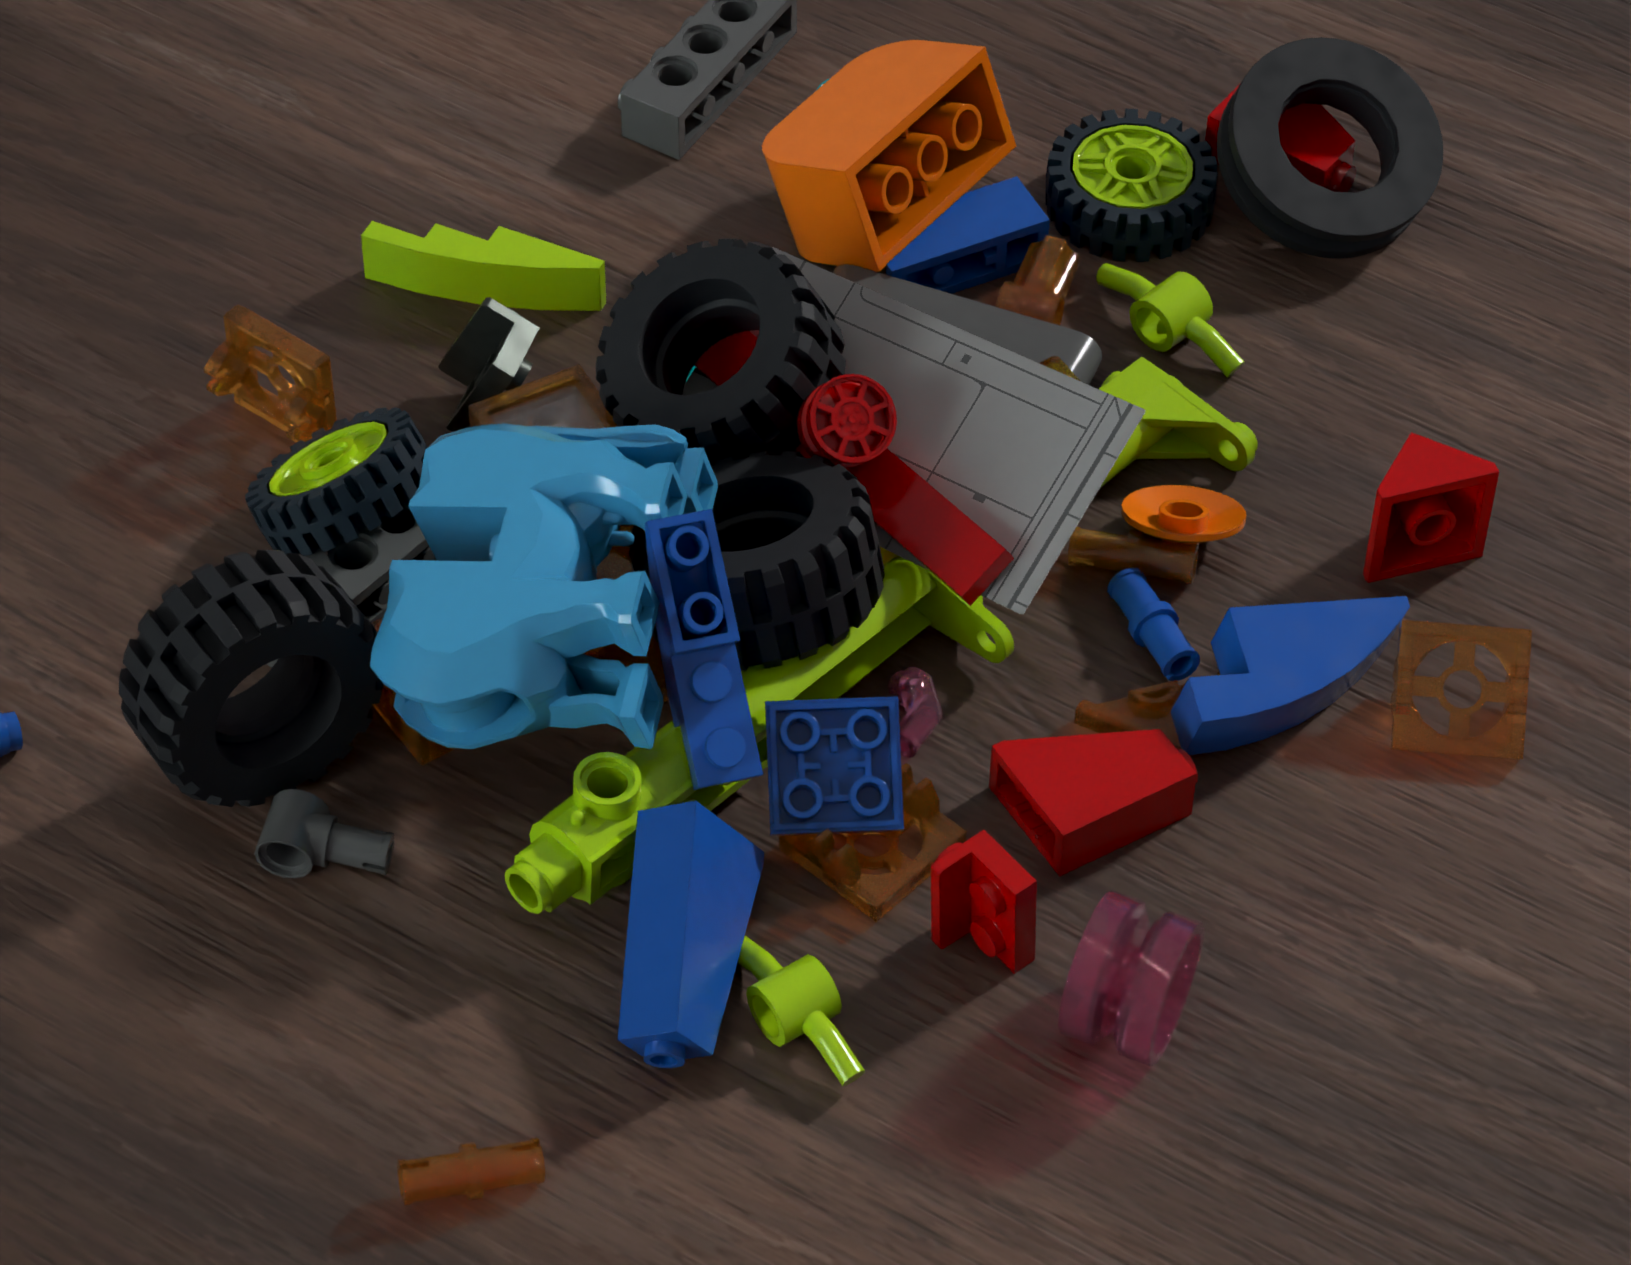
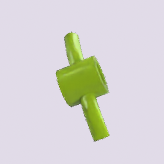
(1171, 312)
(797, 1003)

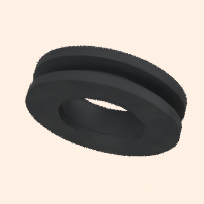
(1371, 92)

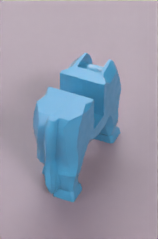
(502, 618)

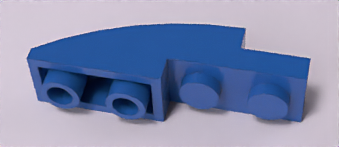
(699, 649)

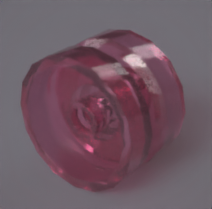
(1131, 977)

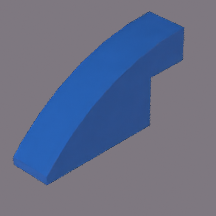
(1281, 668)

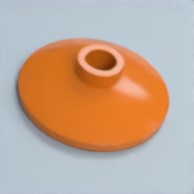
(1183, 513)

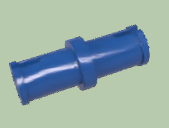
(1153, 624)

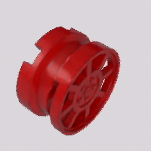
(847, 420)

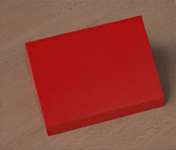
(1429, 510)

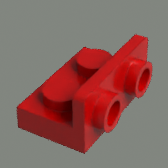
(984, 893)

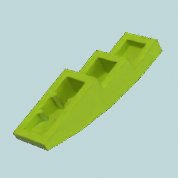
(466, 268)

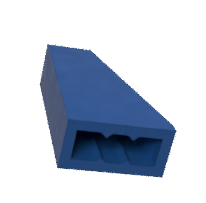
(684, 931)

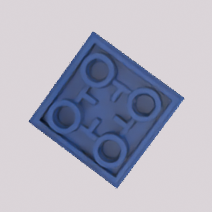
(834, 766)

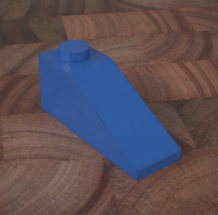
(974, 239)

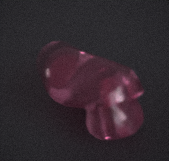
(921, 706)

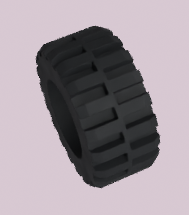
(691, 307)
(793, 552)
(217, 635)

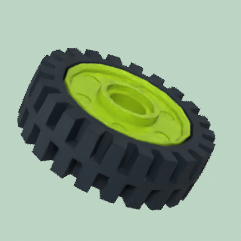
(1131, 185)
(338, 482)

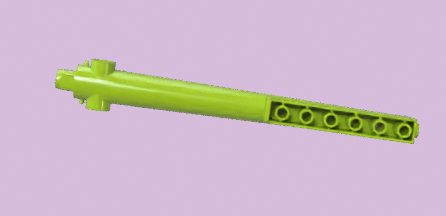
(590, 837)

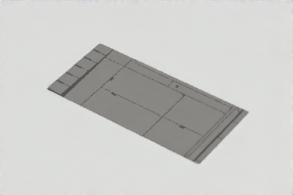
(980, 426)

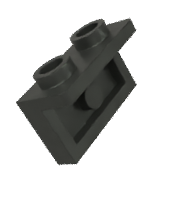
(488, 356)

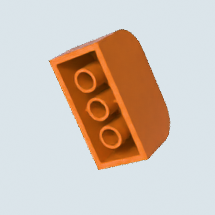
(886, 149)

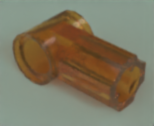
(1041, 281)

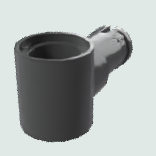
(304, 834)

